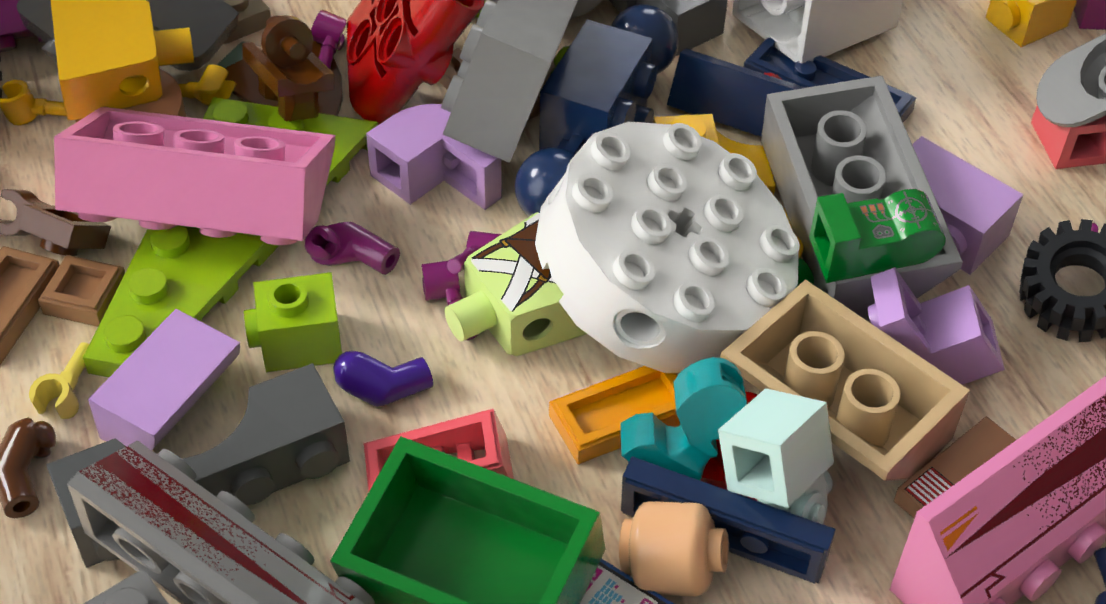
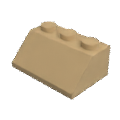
(880, 396)

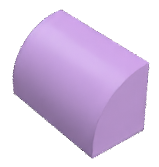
(161, 380)

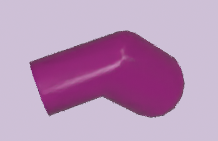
(350, 243)

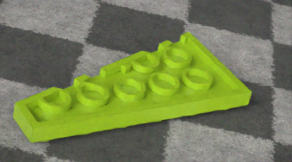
(193, 270)

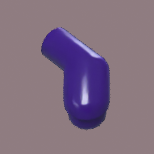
(377, 382)

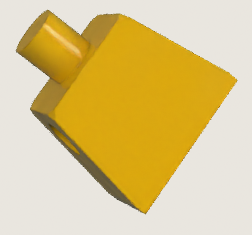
(112, 53)

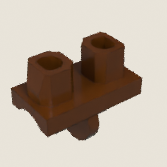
(289, 68)

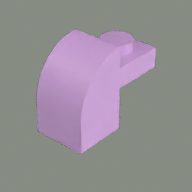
(414, 157)
(945, 331)

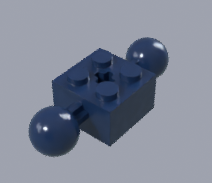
(593, 88)

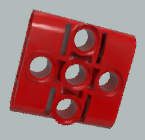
(398, 48)

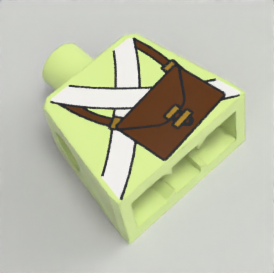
(511, 295)

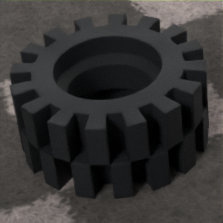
(1048, 299)

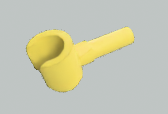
(60, 385)

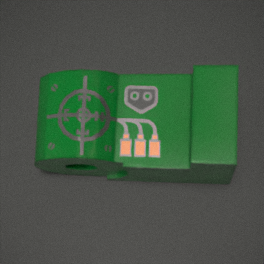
(874, 234)

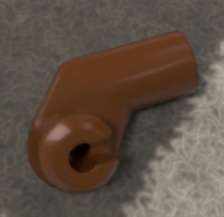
(19, 445)

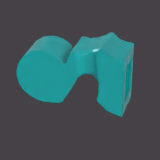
(705, 399)

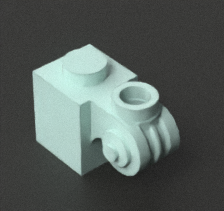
(780, 453)

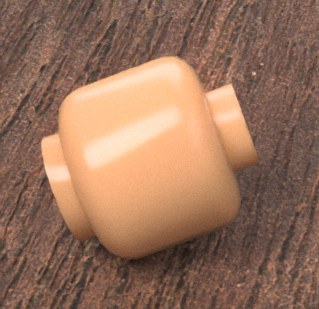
(672, 548)

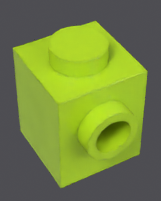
(294, 322)

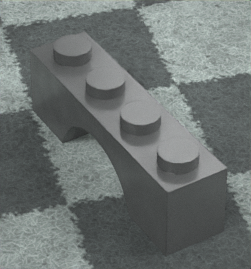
(284, 438)

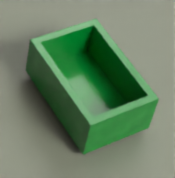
(466, 536)

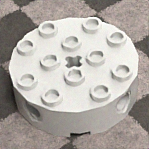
(665, 244)

